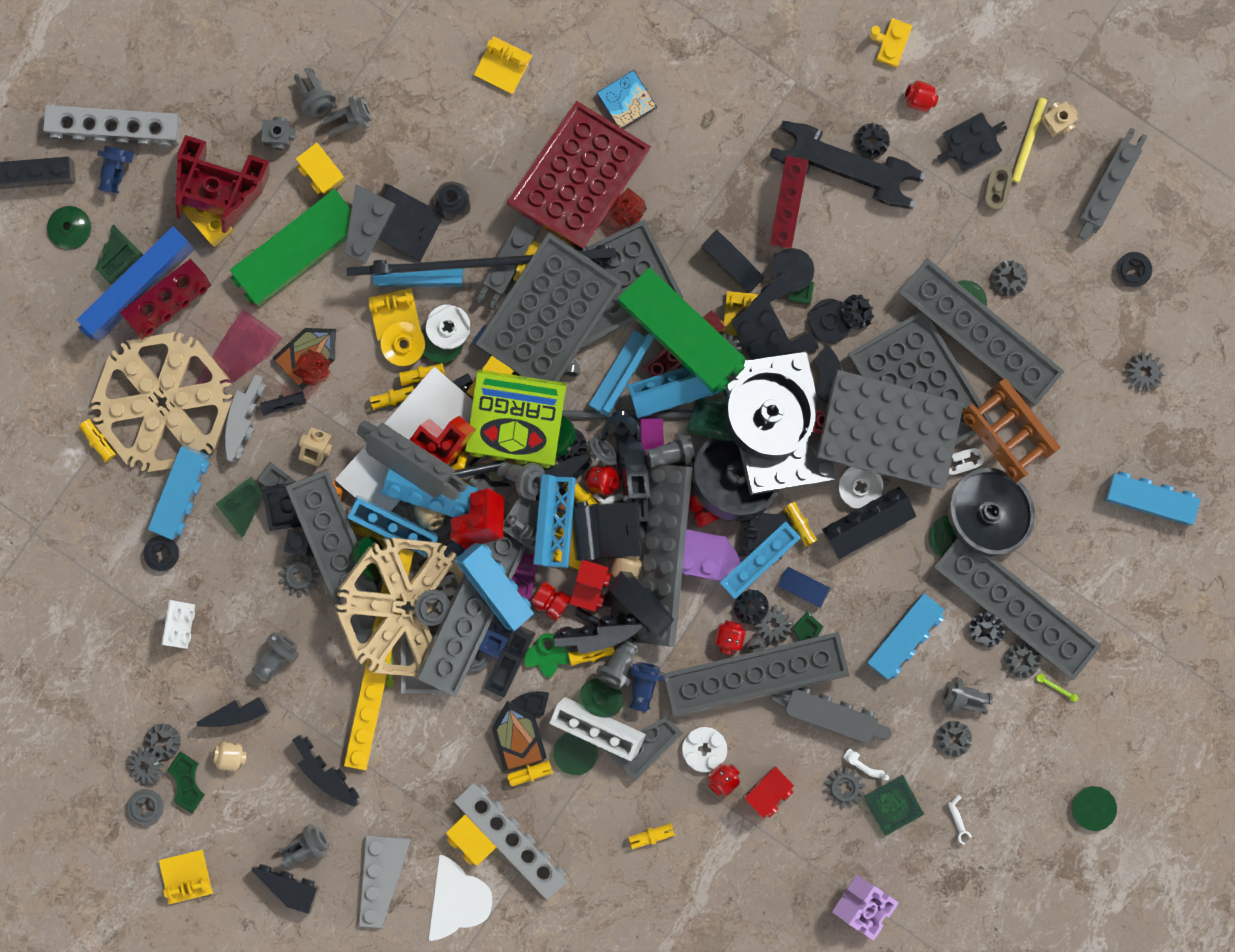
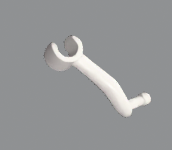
(611, 499)
(852, 756)
(956, 815)

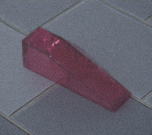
(242, 348)

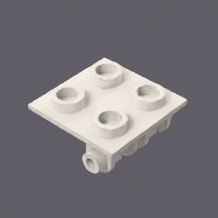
(178, 624)

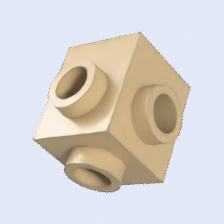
(1053, 120)
(315, 447)

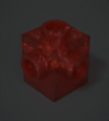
(628, 208)
(312, 367)

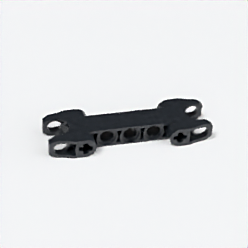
(881, 177)

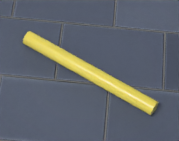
(1029, 140)

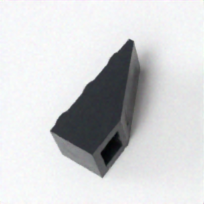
(290, 891)

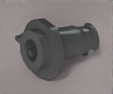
(316, 101)
(357, 114)
(675, 452)
(525, 479)
(278, 652)
(617, 668)
(958, 696)
(311, 843)

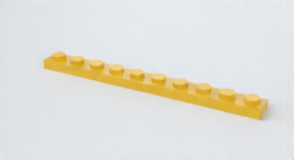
(370, 697)

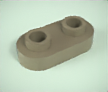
(998, 188)

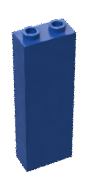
(136, 281)

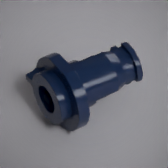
(113, 167)
(644, 683)

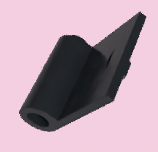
(407, 223)
(603, 530)

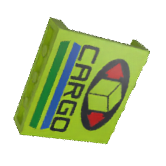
(516, 418)

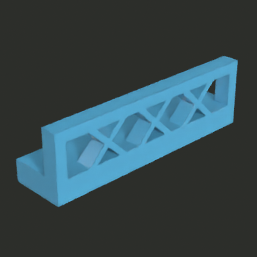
(434, 278)
(621, 373)
(547, 521)
(760, 560)

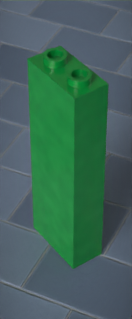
(293, 249)
(682, 331)

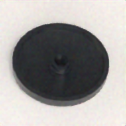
(991, 512)

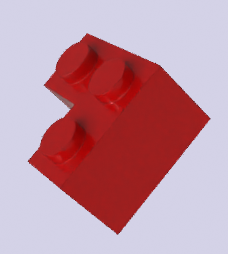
(444, 443)
(483, 522)
(589, 586)
(768, 792)

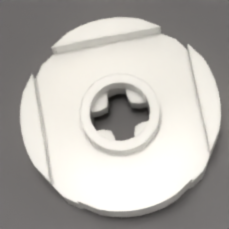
(436, 322)
(854, 498)
(715, 742)

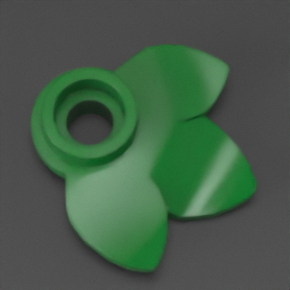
(546, 658)

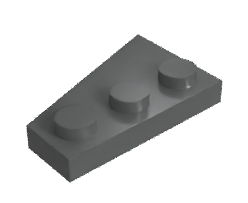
(366, 223)
(656, 741)

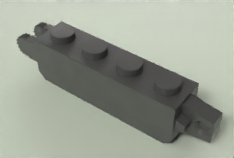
(1110, 185)
(517, 244)
(410, 461)
(832, 716)

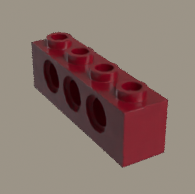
(789, 201)
(169, 288)

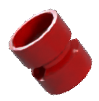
(701, 518)
(550, 601)

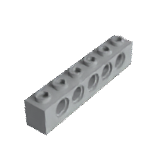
(57, 115)
(467, 803)

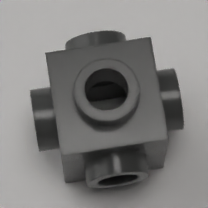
(271, 128)

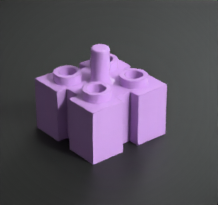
(865, 907)

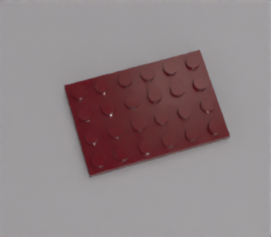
(578, 176)

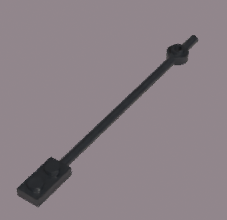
(380, 267)

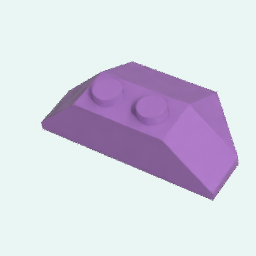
(708, 556)

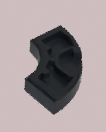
(827, 364)
(532, 702)

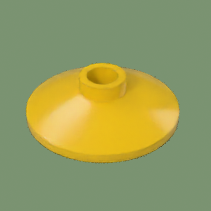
(391, 343)

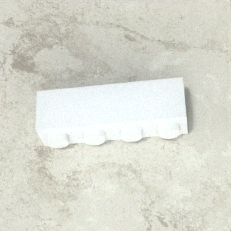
(599, 731)

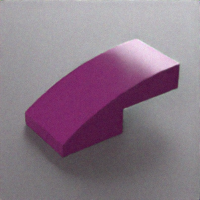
(652, 433)
(525, 576)

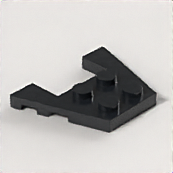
(761, 329)

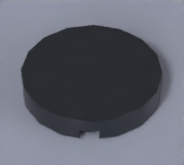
(795, 267)
(828, 322)

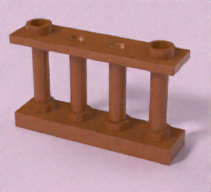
(1025, 419)

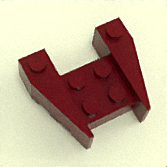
(214, 186)

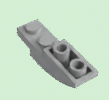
(238, 427)

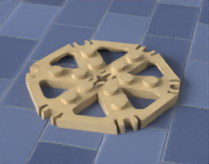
(170, 383)
(385, 604)

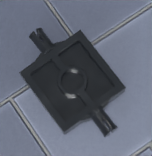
(972, 142)

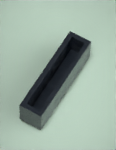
(37, 172)
(869, 522)

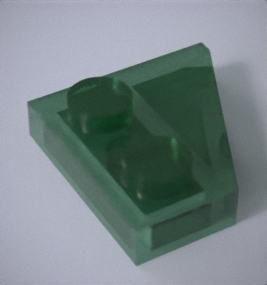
(117, 256)
(241, 505)

